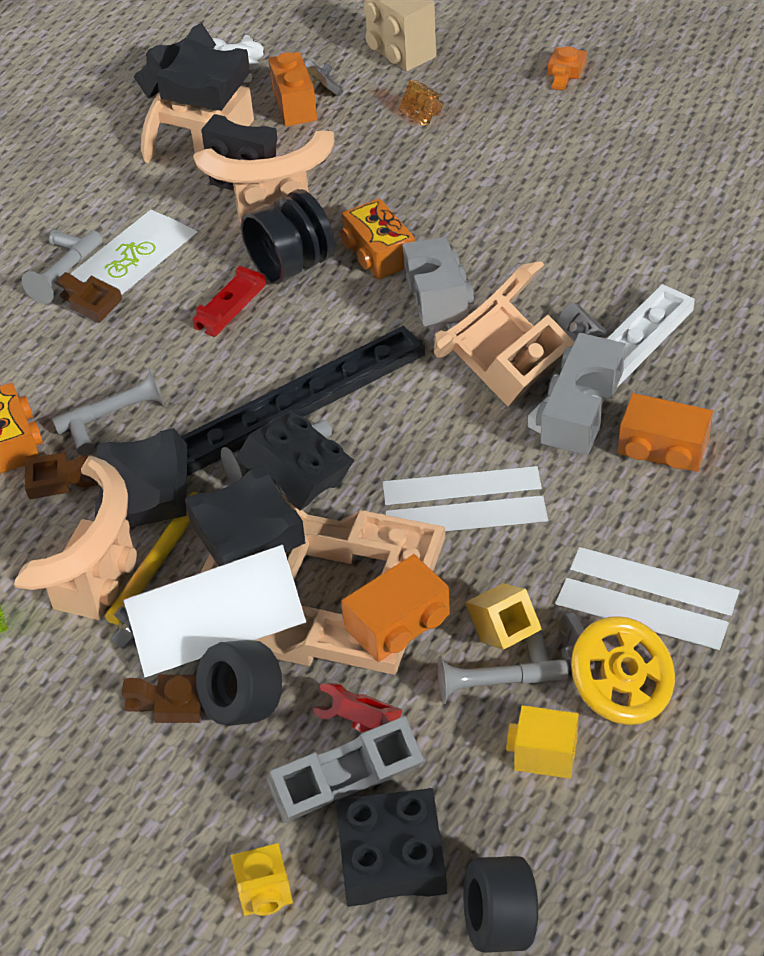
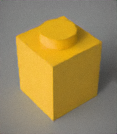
(503, 615)
(544, 741)

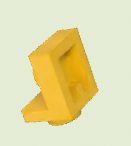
(261, 880)

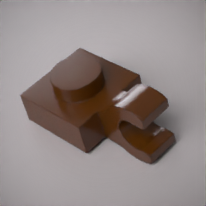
(90, 298)
(53, 474)
(171, 701)

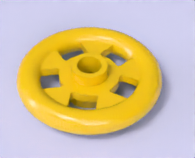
(598, 693)

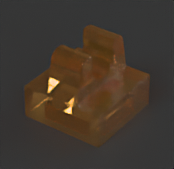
(420, 102)

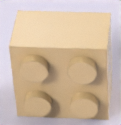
(401, 30)

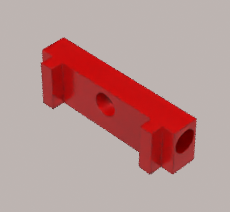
(229, 301)

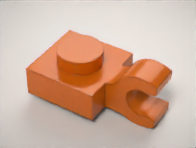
(566, 64)

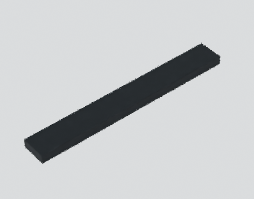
(303, 395)

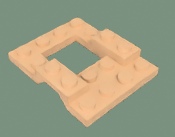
(339, 541)

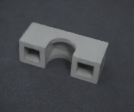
(438, 281)
(571, 414)
(344, 771)

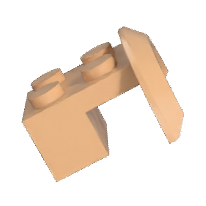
(192, 117)
(266, 179)
(503, 343)
(95, 559)

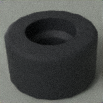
(239, 682)
(500, 904)

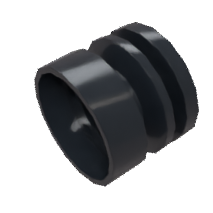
(287, 236)

